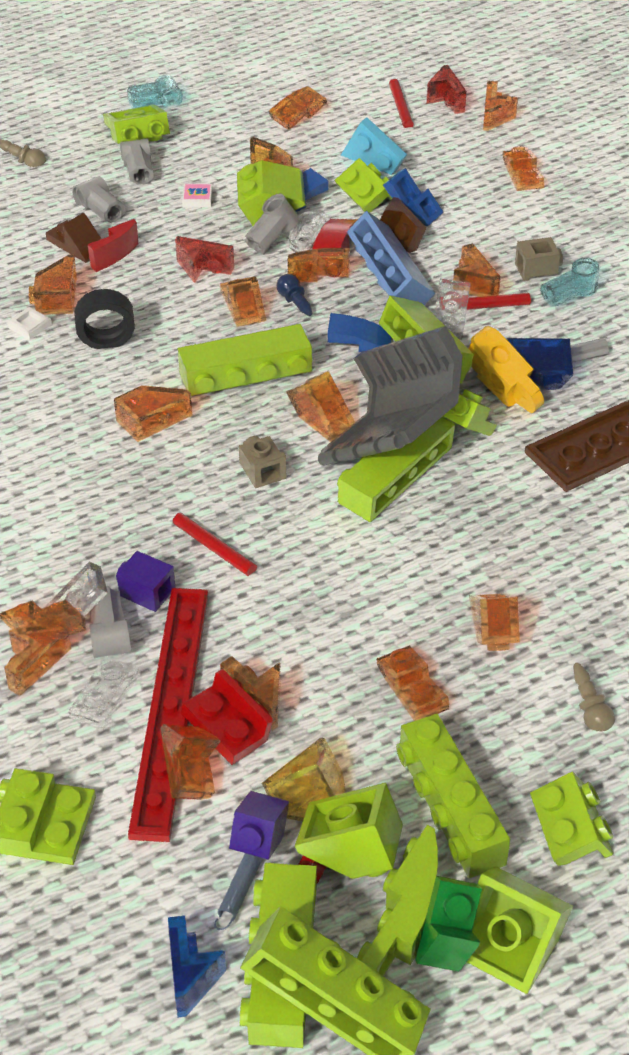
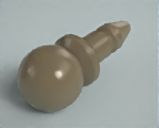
(31, 157)
(597, 714)

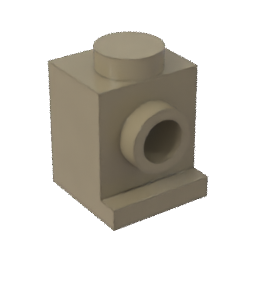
(538, 258)
(259, 454)

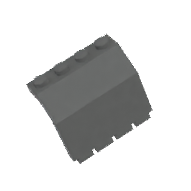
(409, 390)

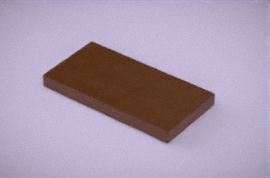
(585, 448)

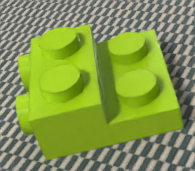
(137, 124)
(471, 413)
(42, 817)

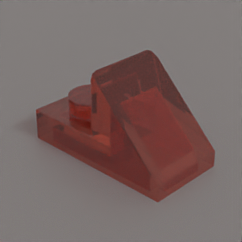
(447, 88)
(201, 255)

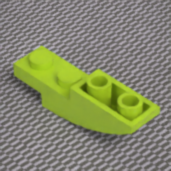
(407, 905)

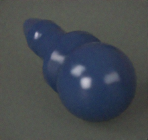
(290, 288)

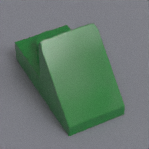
(448, 926)

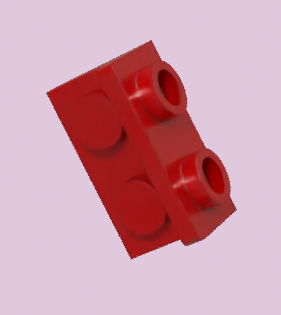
(230, 716)

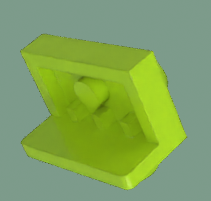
(363, 185)
(571, 819)

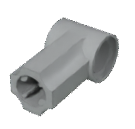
(138, 160)
(96, 196)
(277, 219)
(108, 626)

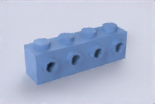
(389, 260)

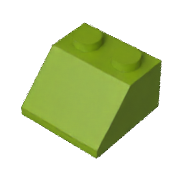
(264, 179)
(352, 832)
(516, 928)

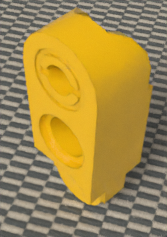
(504, 370)

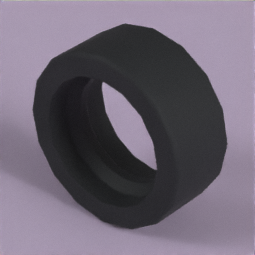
(104, 300)

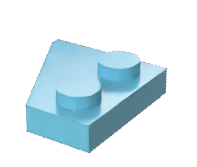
(374, 147)

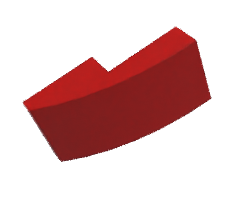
(334, 234)
(119, 243)

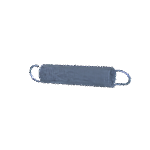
(239, 887)

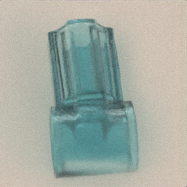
(155, 93)
(578, 282)

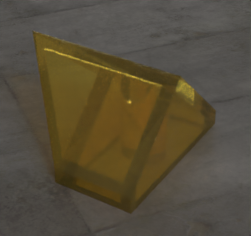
(307, 778)

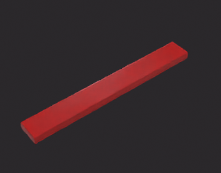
(174, 685)

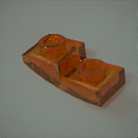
(297, 105)
(523, 169)
(311, 263)
(56, 615)
(411, 683)

